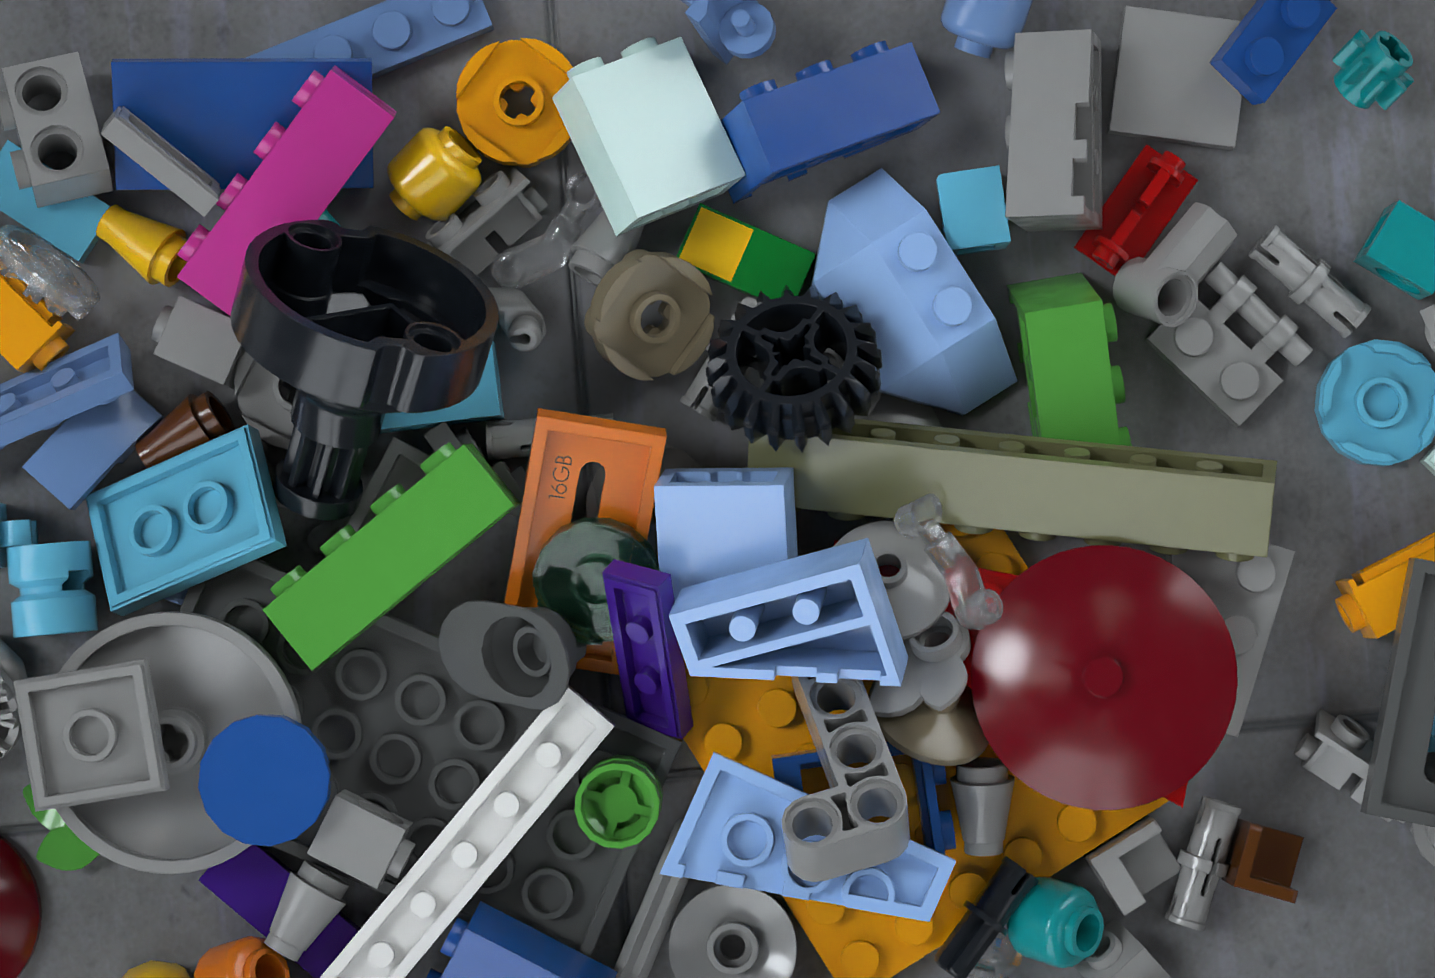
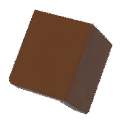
(1263, 860)

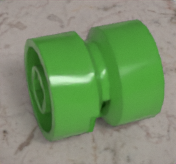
(619, 801)

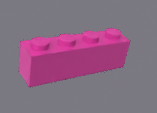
(293, 183)

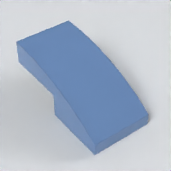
(90, 446)

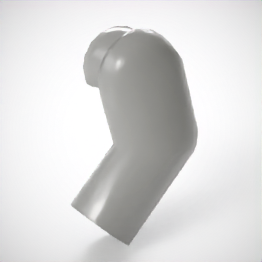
(519, 318)

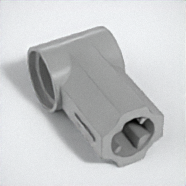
(1167, 281)

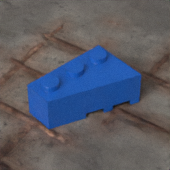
(827, 114)

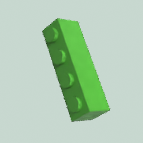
(390, 555)

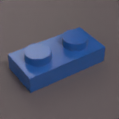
(1269, 44)

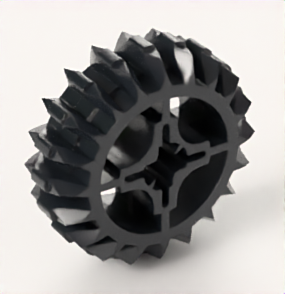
(800, 388)

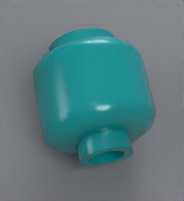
(1056, 924)

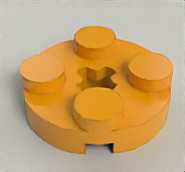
(482, 108)

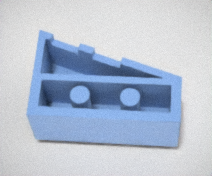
(794, 618)

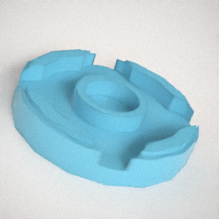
(1377, 403)

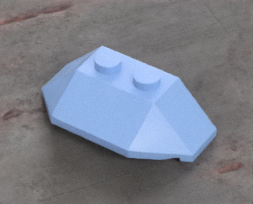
(906, 281)

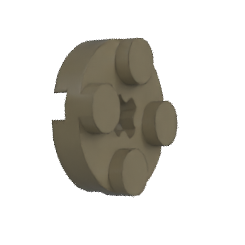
(617, 310)

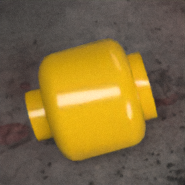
(434, 174)

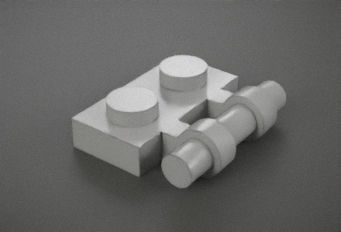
(1216, 360)

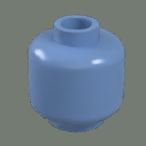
(985, 23)

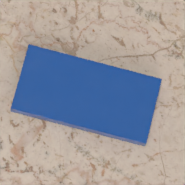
(220, 109)

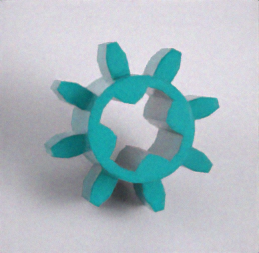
(1373, 69)

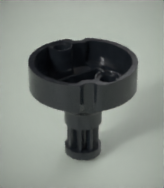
(360, 333)

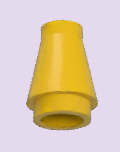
(144, 244)

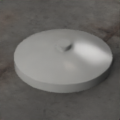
(202, 683)

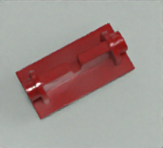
(1138, 210)

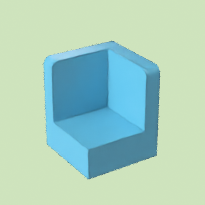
(973, 210)

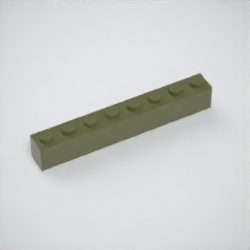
(1037, 486)

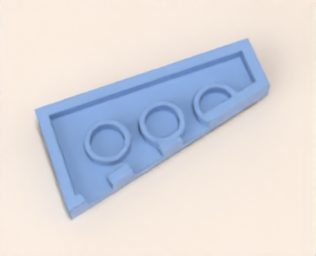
(738, 842)

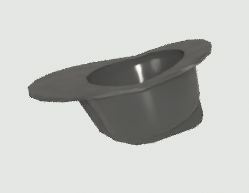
(510, 652)

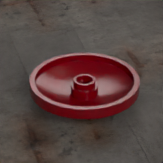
(1104, 678)

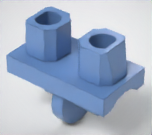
(732, 27)

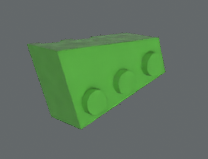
(1068, 360)

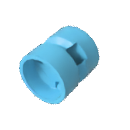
(52, 588)

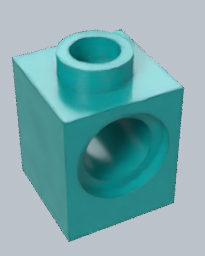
(1402, 250)

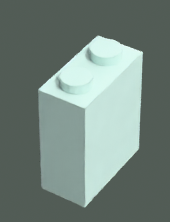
(647, 133)

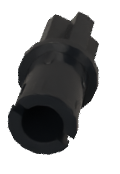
(985, 919)

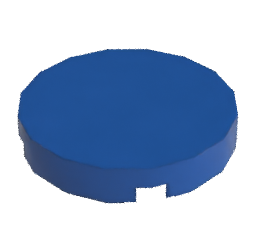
(265, 779)

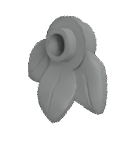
(932, 672)

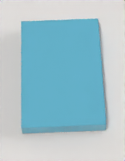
(185, 520)

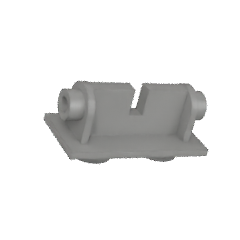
(497, 208)
(1337, 752)

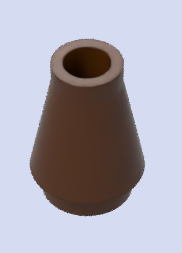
(184, 428)

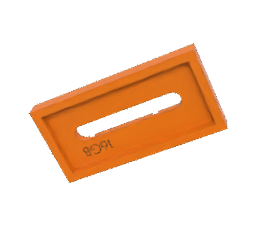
(558, 451)

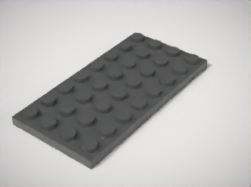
(423, 748)

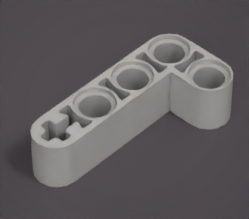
(853, 792)

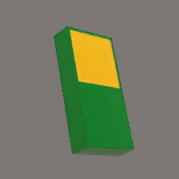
(743, 255)

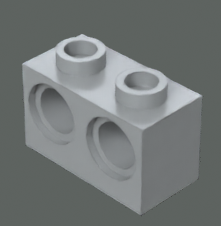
(64, 128)

